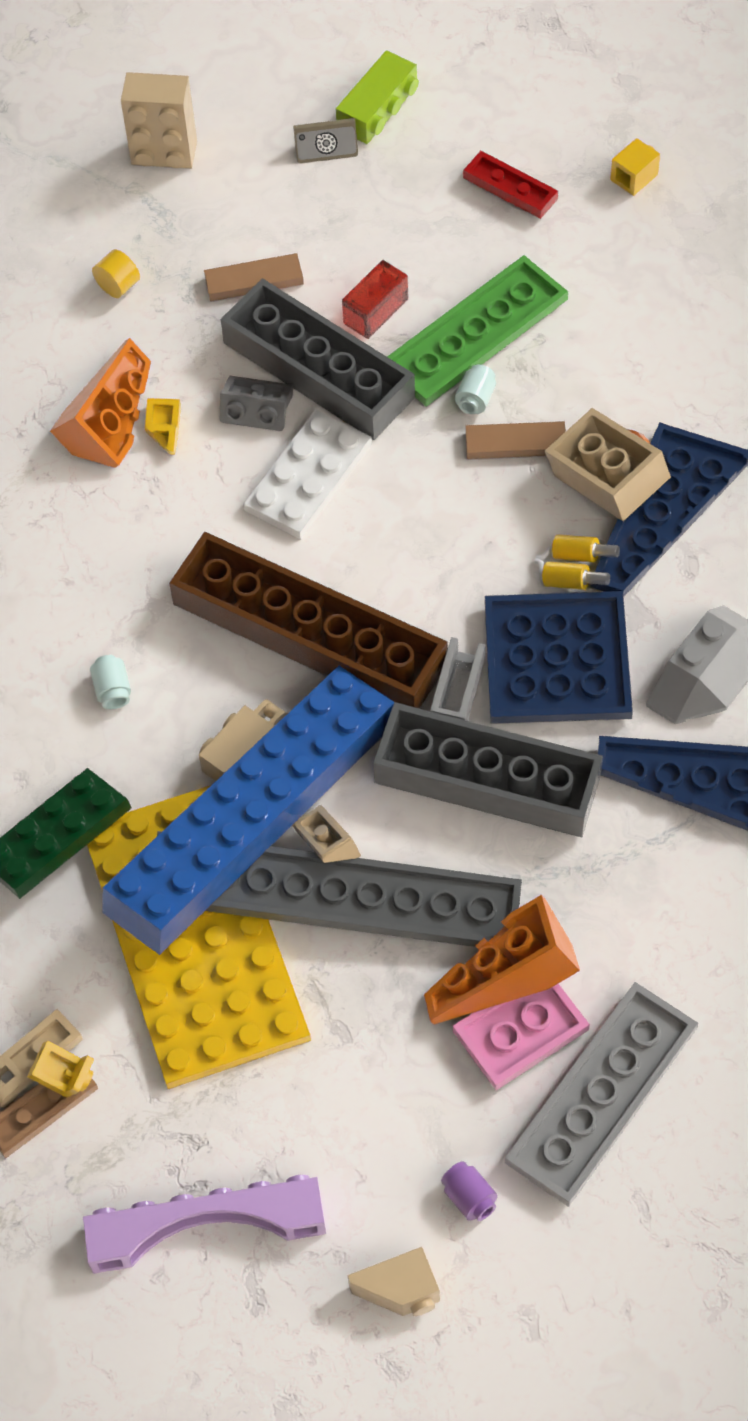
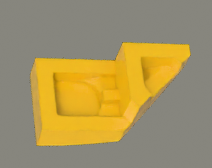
(163, 422)

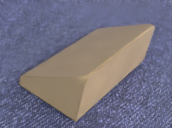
(326, 836)

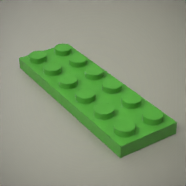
(479, 327)

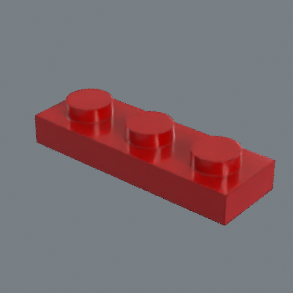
(510, 184)

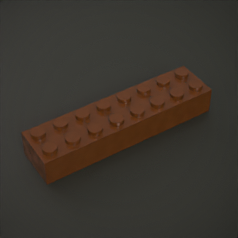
(307, 620)

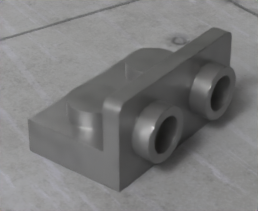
(255, 403)

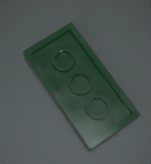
(58, 831)

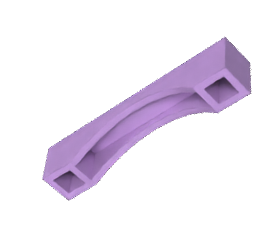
(123, 1236)

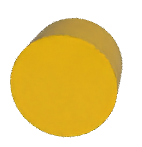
(116, 273)

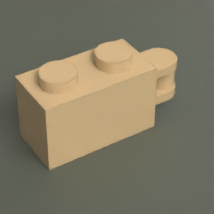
(237, 736)

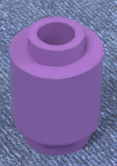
(469, 1191)

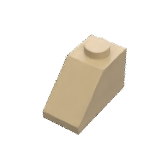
(398, 1284)

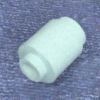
(475, 389)
(110, 682)

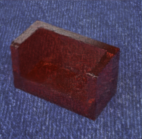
(375, 299)

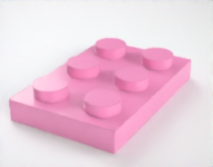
(520, 1033)

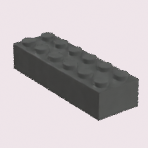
(318, 358)
(488, 769)

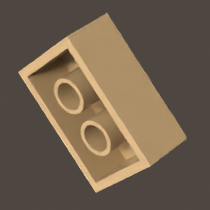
(159, 120)
(608, 464)

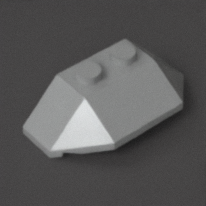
(705, 669)

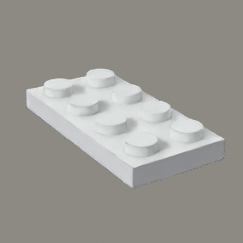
(307, 474)

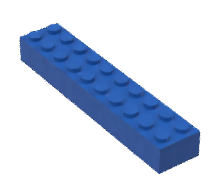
(246, 810)

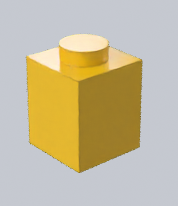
(635, 166)

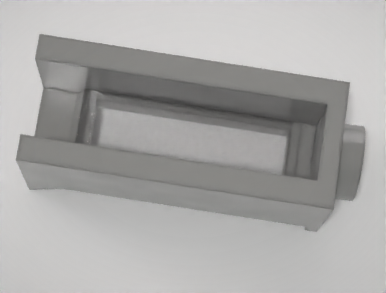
(458, 681)

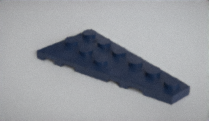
(699, 475)
(686, 773)

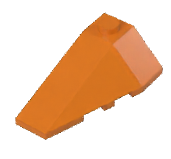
(104, 412)
(517, 962)

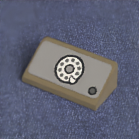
(325, 140)

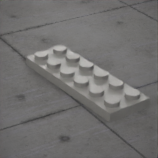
(601, 1094)

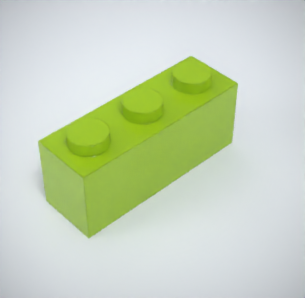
(379, 95)

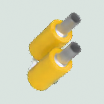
(570, 574)

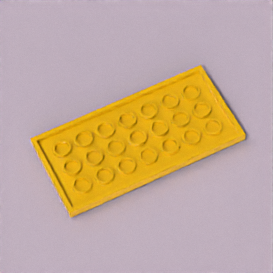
(217, 988)

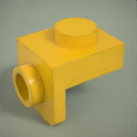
(61, 1070)

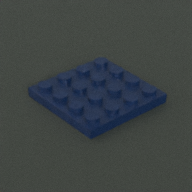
(557, 657)

